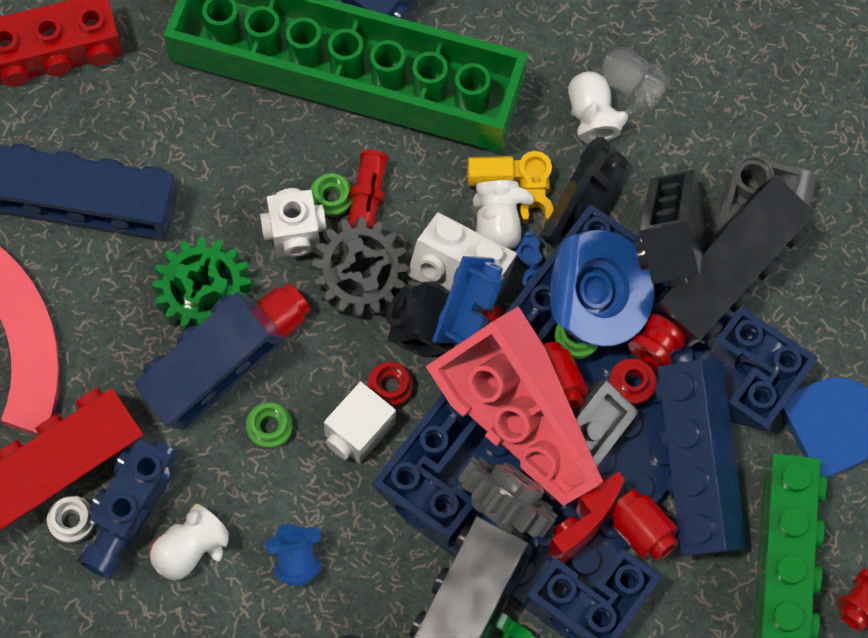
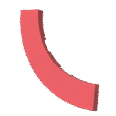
(32, 349)

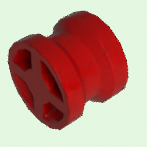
(657, 342)

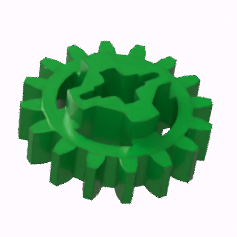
(192, 269)

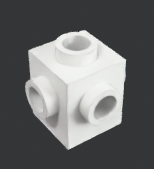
(293, 222)

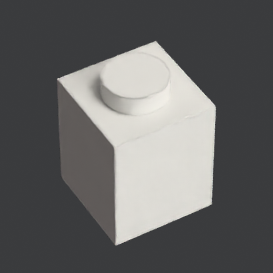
(358, 423)

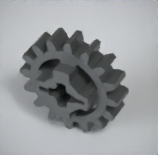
(351, 250)
(507, 497)

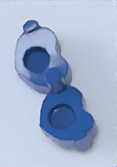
(529, 256)

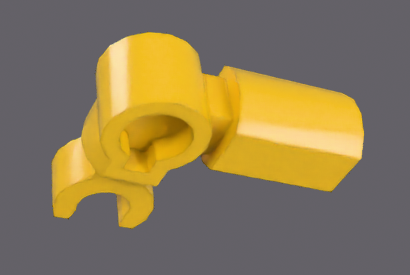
(531, 172)

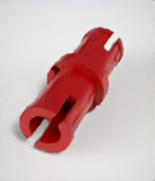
(367, 191)

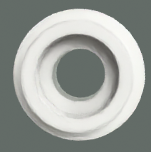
(60, 510)

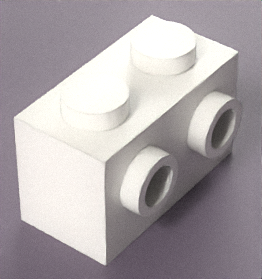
(444, 245)

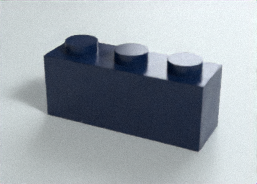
(208, 360)

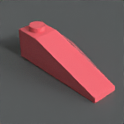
(515, 395)

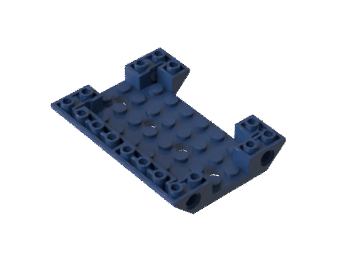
(602, 583)

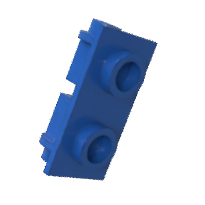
(474, 285)

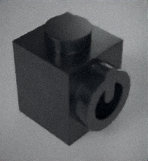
(415, 318)

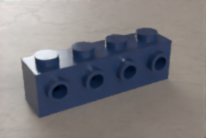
(86, 192)
(701, 457)

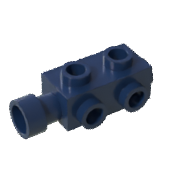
(127, 499)

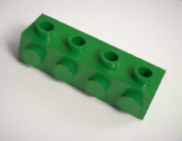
(788, 548)

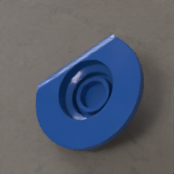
(600, 288)

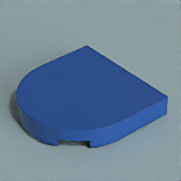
(830, 423)

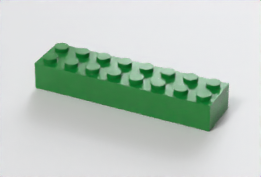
(356, 62)

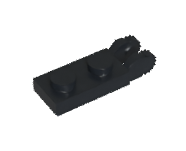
(588, 185)

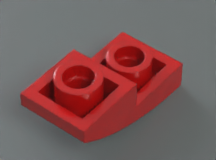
(593, 511)

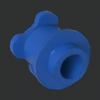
(294, 554)

